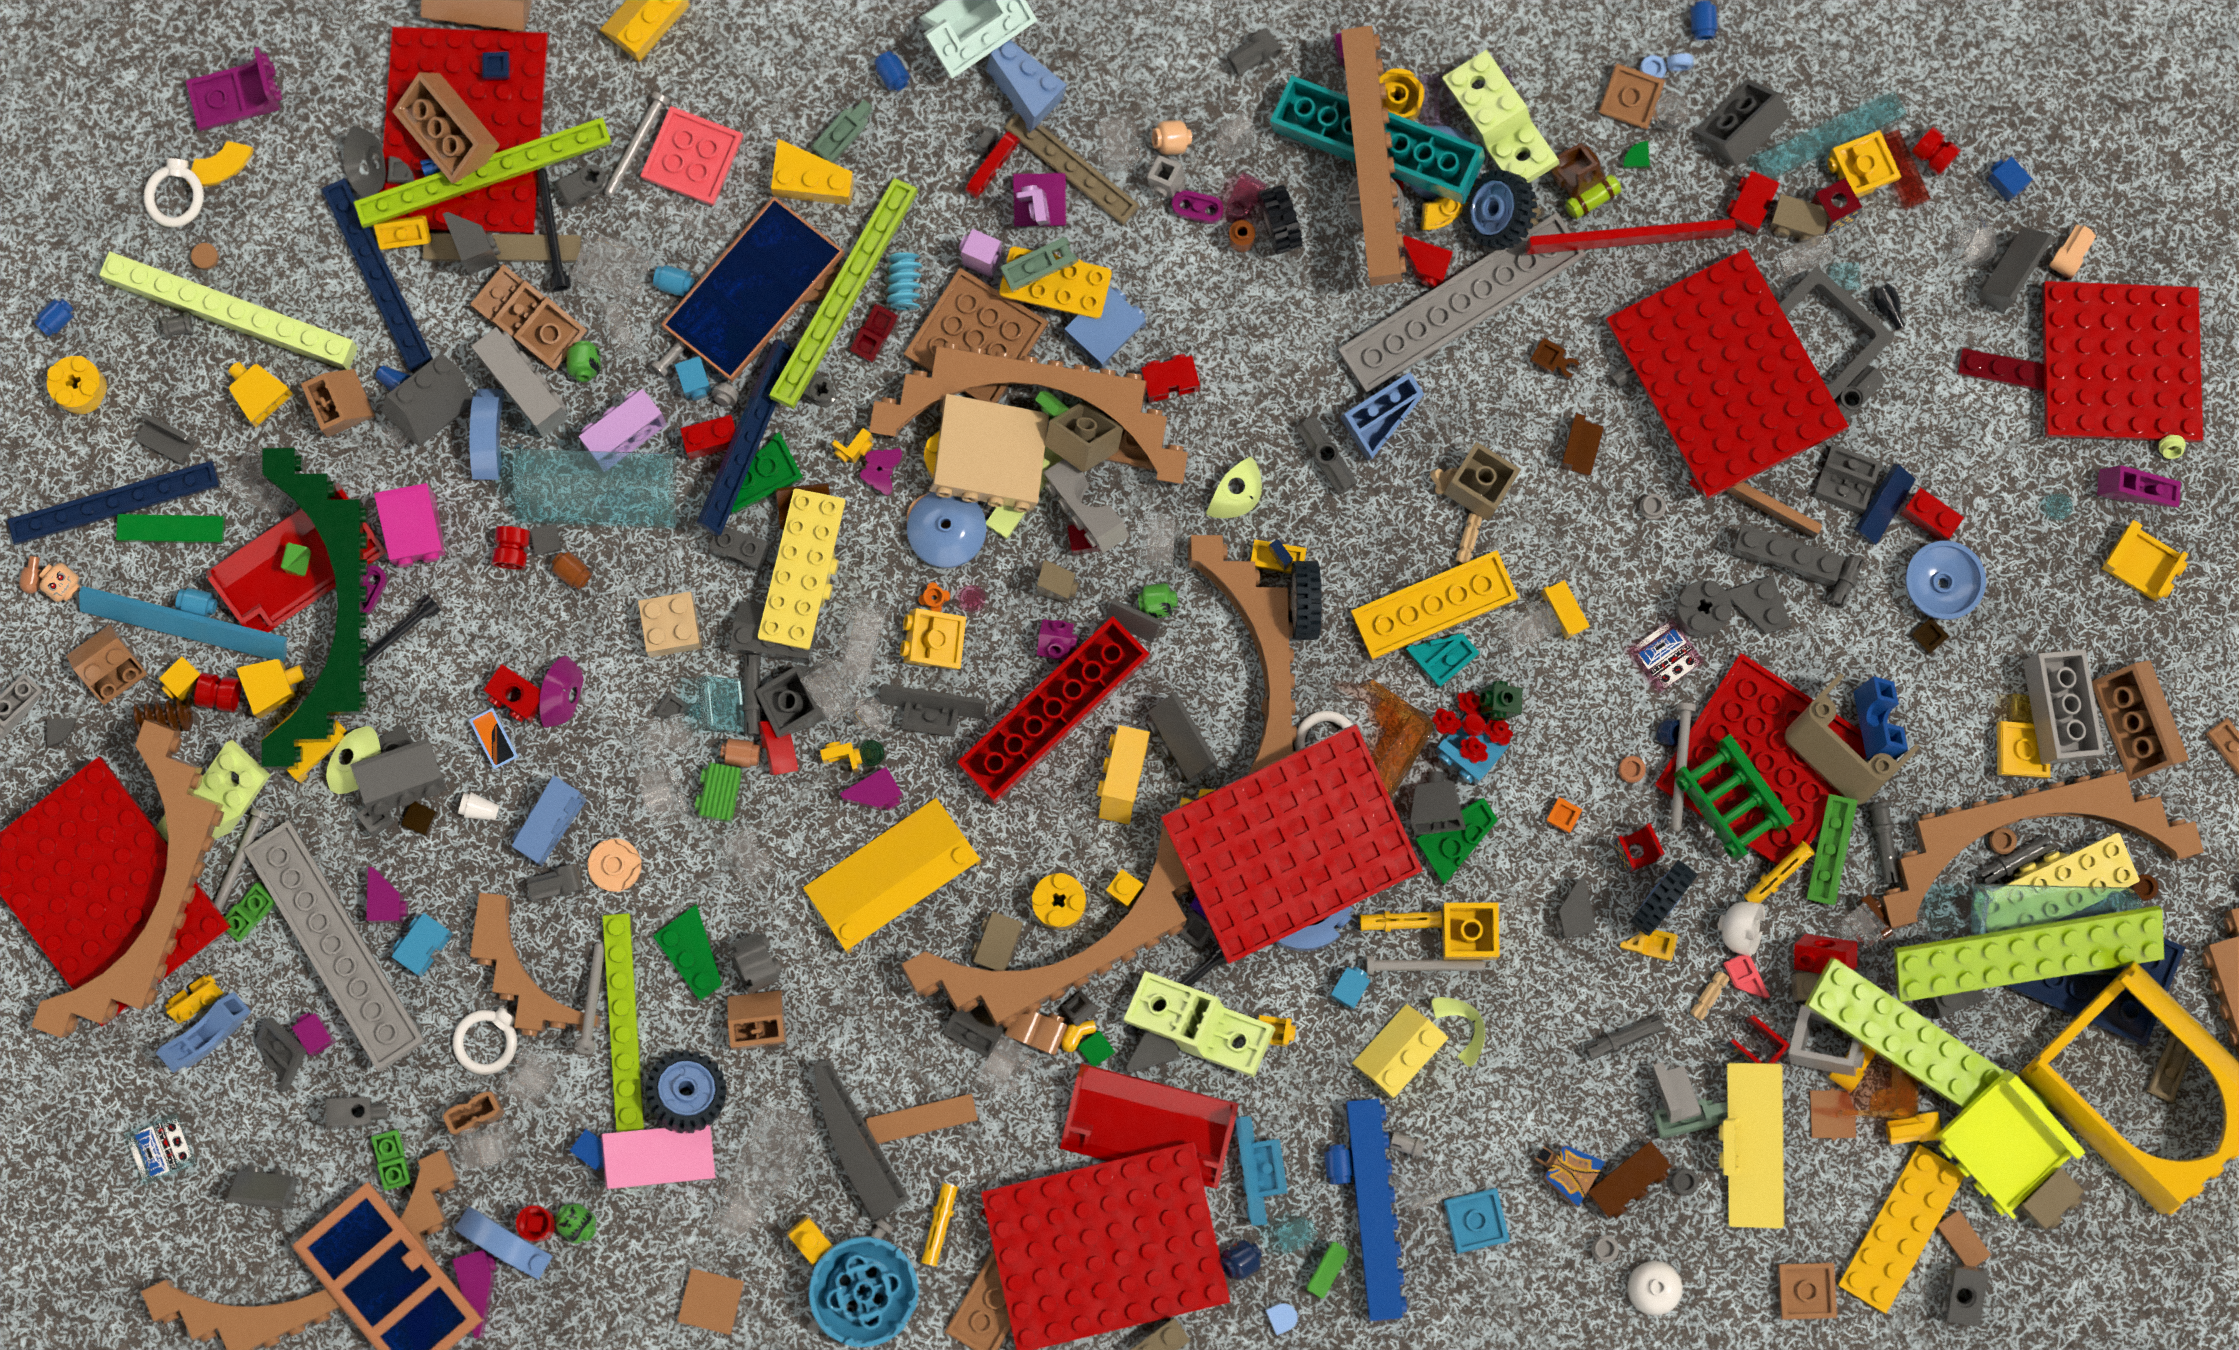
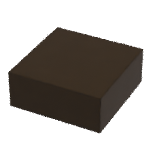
(1929, 636)
(419, 818)

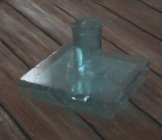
(719, 704)

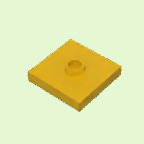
(2019, 751)

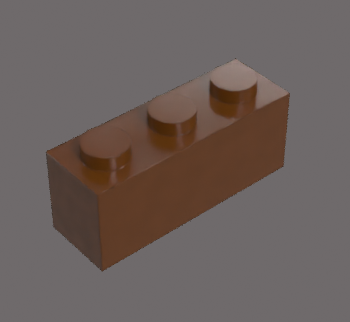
(1629, 1181)

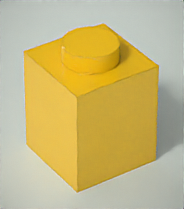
(180, 679)
(1125, 889)

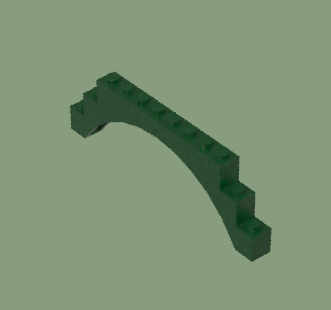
(341, 681)

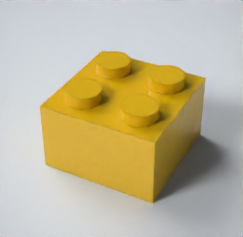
(1470, 931)

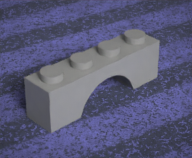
(1101, 524)

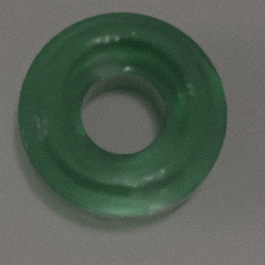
(872, 752)

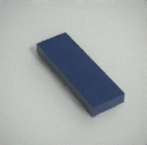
(1885, 504)

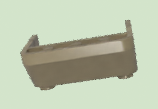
(1833, 757)

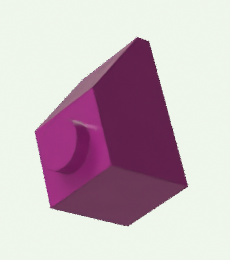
(875, 792)
(384, 901)

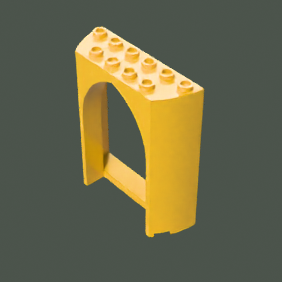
(2158, 1180)

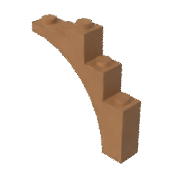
(494, 943)

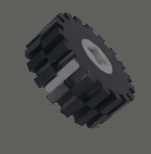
(1280, 219)

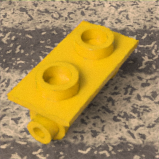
(184, 1006)

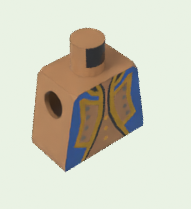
(1570, 1172)

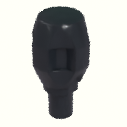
(1889, 304)

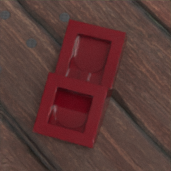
(874, 333)

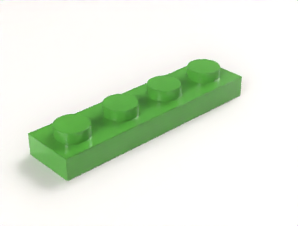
(1832, 849)

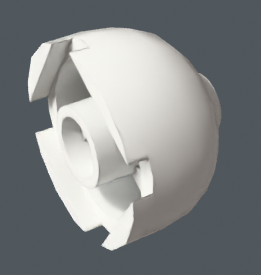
(1742, 926)
(1654, 1288)

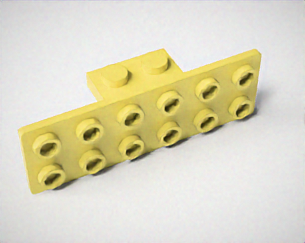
(802, 569)
(2096, 865)
(1754, 1145)

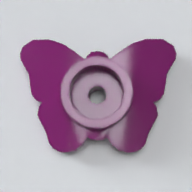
(881, 479)

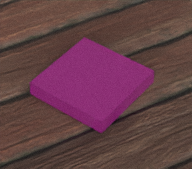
(1055, 188)

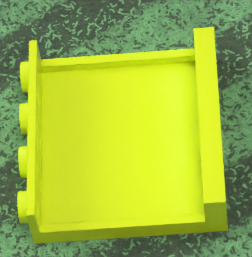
(2007, 1142)

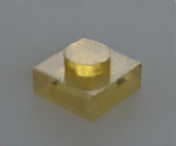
(2018, 708)

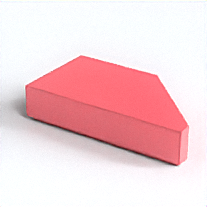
(1745, 976)

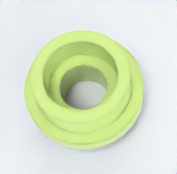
(2172, 446)

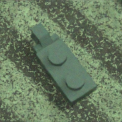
(842, 132)
(1708, 1118)

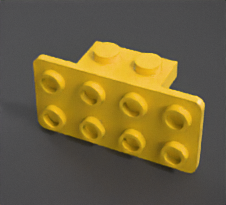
(1073, 289)

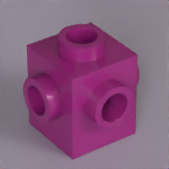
(1056, 639)

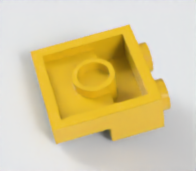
(1864, 163)
(933, 639)

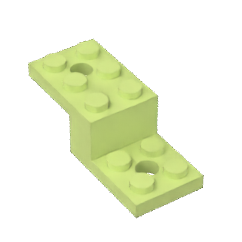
(1500, 117)
(221, 788)
(1199, 1024)

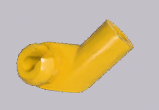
(1074, 1034)

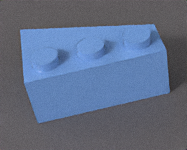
(1025, 82)
(1379, 416)
(548, 820)

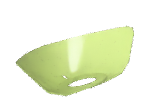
(1233, 505)
(364, 745)
(1448, 1006)

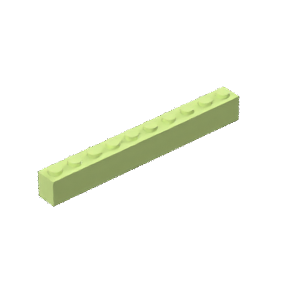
(228, 311)

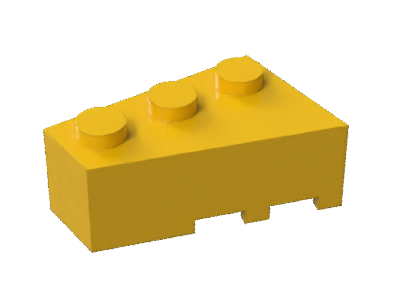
(809, 177)
(1123, 774)

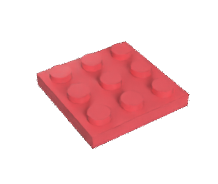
(692, 156)

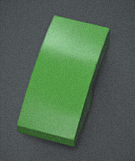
(1050, 404)
(249, 911)
(391, 1159)

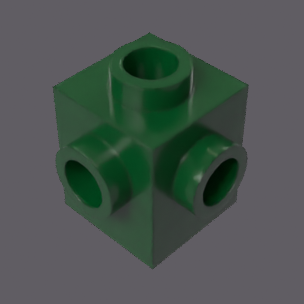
(1501, 701)

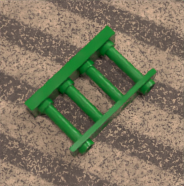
(1743, 774)

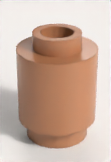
(740, 753)

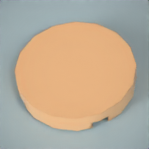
(622, 870)

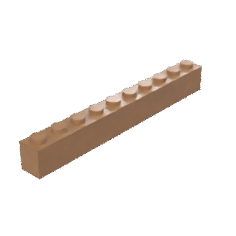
(1372, 157)

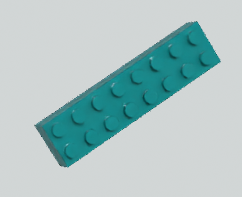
(1419, 152)

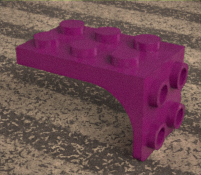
(235, 93)

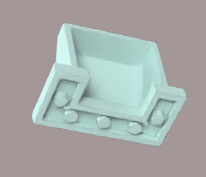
(971, 29)

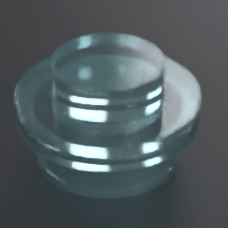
(2059, 506)

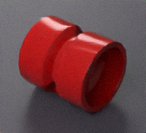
(1936, 151)
(510, 548)
(217, 692)
(535, 1223)

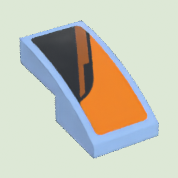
(493, 738)

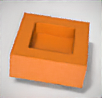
(1564, 815)

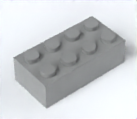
(516, 377)
(2063, 707)

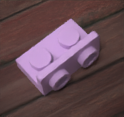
(1037, 208)

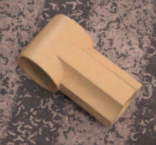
(2069, 257)

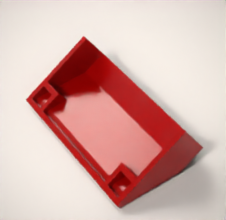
(258, 587)
(1129, 1116)

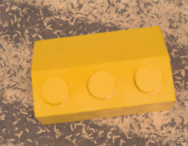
(642, 24)

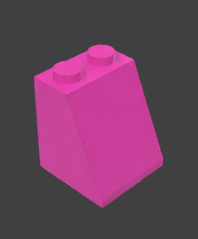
(410, 524)

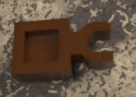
(1550, 357)
(1876, 907)

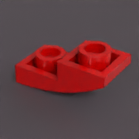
(779, 751)

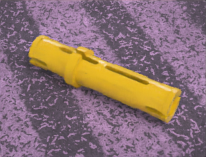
(1760, 891)
(1400, 921)
(939, 1224)

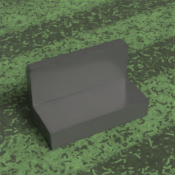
(165, 439)
(974, 1030)

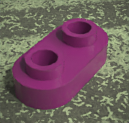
(1198, 206)
(374, 591)

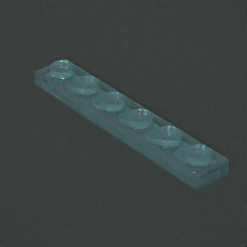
(1830, 135)

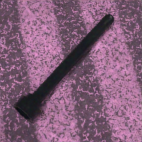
(559, 279)
(425, 609)
(1216, 958)

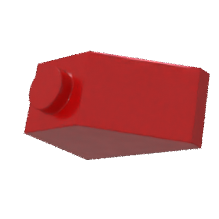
(1427, 261)

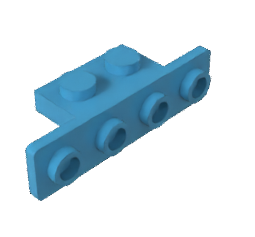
(1261, 1169)

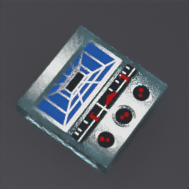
(160, 1149)

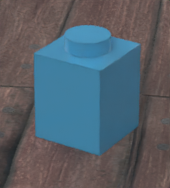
(693, 378)
(1350, 987)

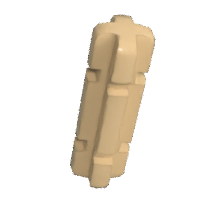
(1469, 538)
(1709, 995)

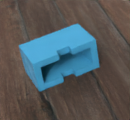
(420, 943)

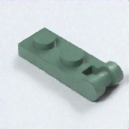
(1038, 264)

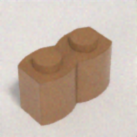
(1039, 1031)
(481, 1109)

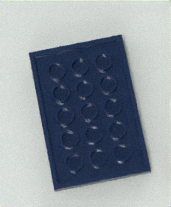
(2124, 1014)

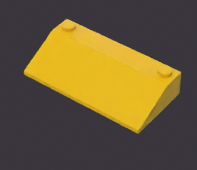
(891, 874)

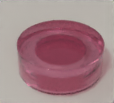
(972, 598)

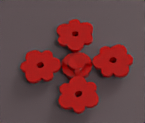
(1473, 725)

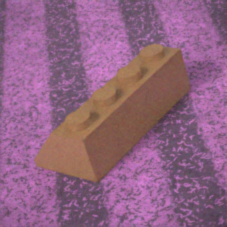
(506, 14)
(445, 126)
(2139, 720)

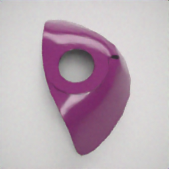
(555, 702)

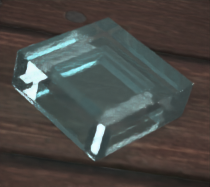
(1847, 275)

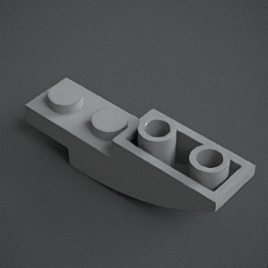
(17, 702)

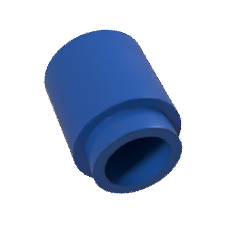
(1703, 20)
(892, 71)
(54, 316)
(1338, 1165)

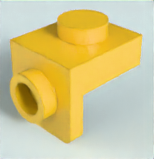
(858, 447)
(835, 752)
(1283, 1031)

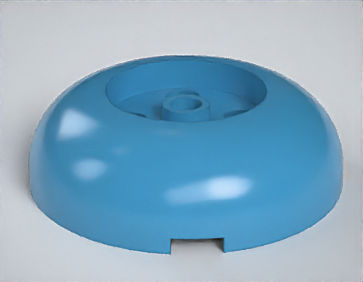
(870, 1322)

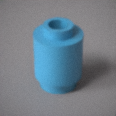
(673, 280)
(196, 602)

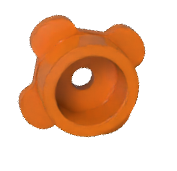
(934, 590)

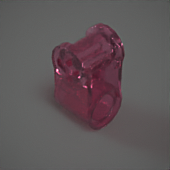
(1244, 196)

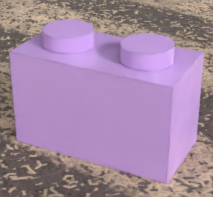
(981, 252)

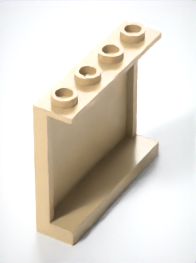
(990, 453)

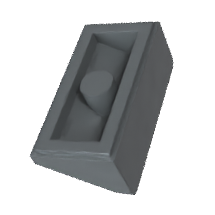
(1134, 620)

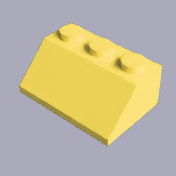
(1400, 1051)

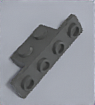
(931, 710)

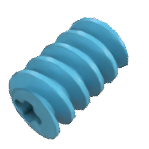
(903, 282)

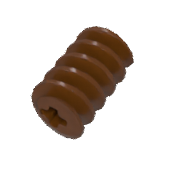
(174, 717)

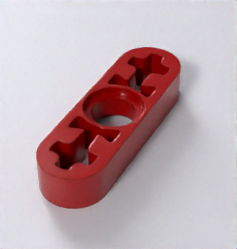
(995, 160)

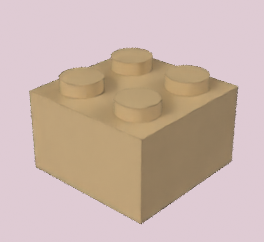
(670, 624)

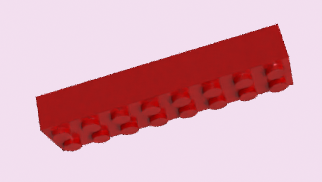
(1053, 710)

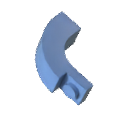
(485, 434)
(1318, 935)
(206, 1035)
(503, 1243)

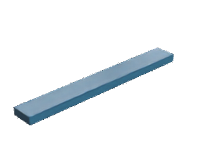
(182, 624)

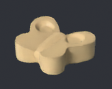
(1442, 479)

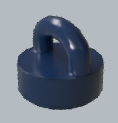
(1668, 732)

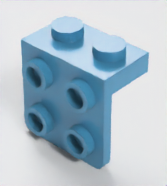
(1450, 755)

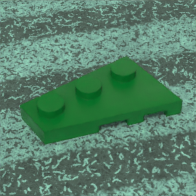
(768, 471)
(1450, 849)
(690, 952)

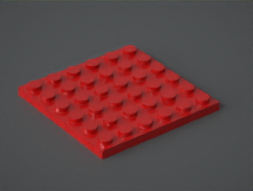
(2121, 361)
(1756, 712)

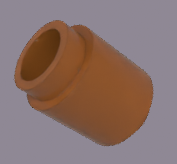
(1241, 243)
(571, 570)

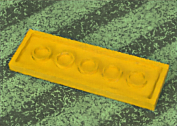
(1434, 605)
(1901, 1229)

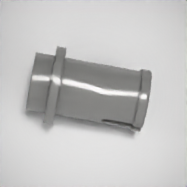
(1407, 1145)

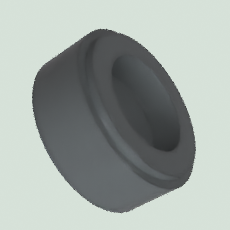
(1685, 1182)

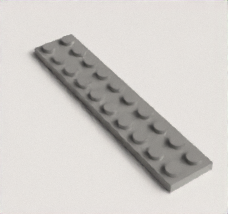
(1454, 308)
(334, 946)

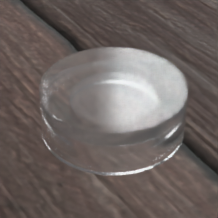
(459, 952)

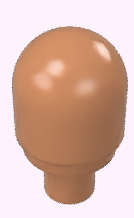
(29, 577)

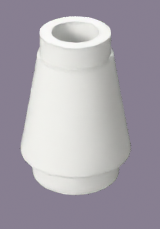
(477, 807)

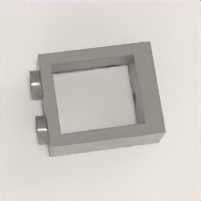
(1819, 1061)

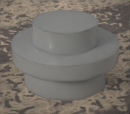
(725, 395)
(1652, 506)
(1605, 1249)

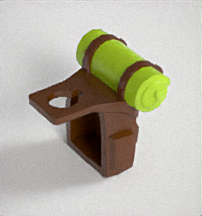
(1583, 180)

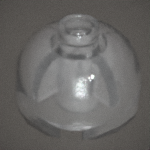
(1977, 240)

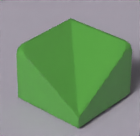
(296, 559)

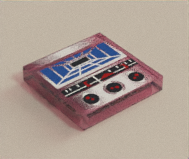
(1666, 655)

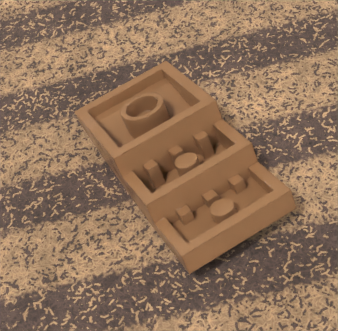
(528, 317)

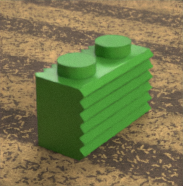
(719, 792)

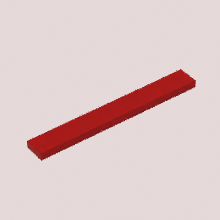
(1630, 236)

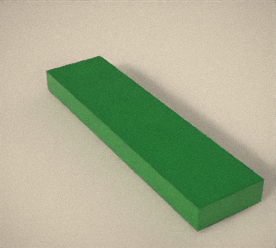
(170, 528)

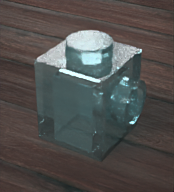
(1296, 1235)

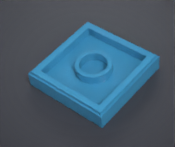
(1476, 1220)

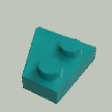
(1443, 657)

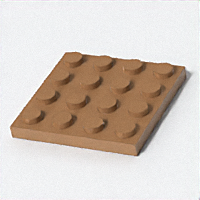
(976, 317)

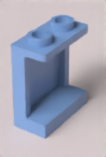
(1105, 336)

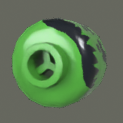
(583, 361)
(1157, 600)
(576, 1223)

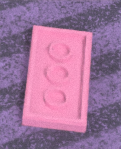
(656, 1157)

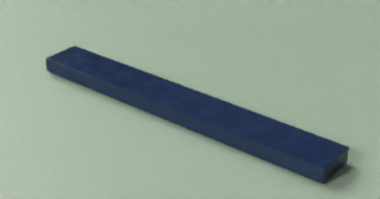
(377, 276)
(744, 442)
(113, 502)

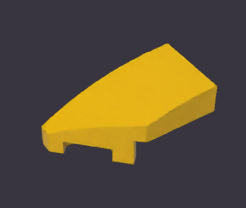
(1658, 945)

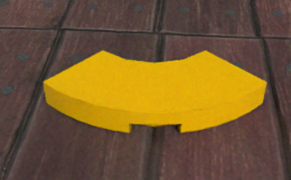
(222, 165)
(1440, 212)

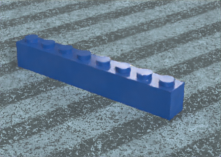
(1374, 1210)

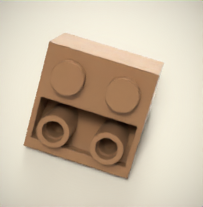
(337, 401)
(106, 664)
(756, 1020)

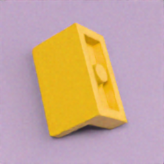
(1565, 608)

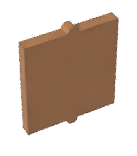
(1823, 1114)

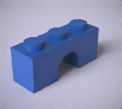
(1874, 703)

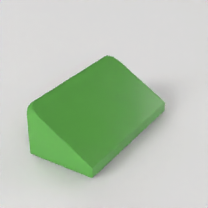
(1327, 1270)

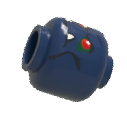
(1241, 1260)

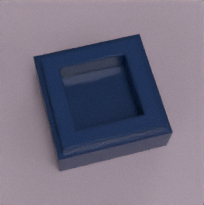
(496, 65)
(1281, 554)

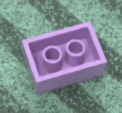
(624, 426)

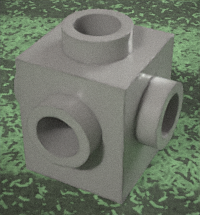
(1166, 177)

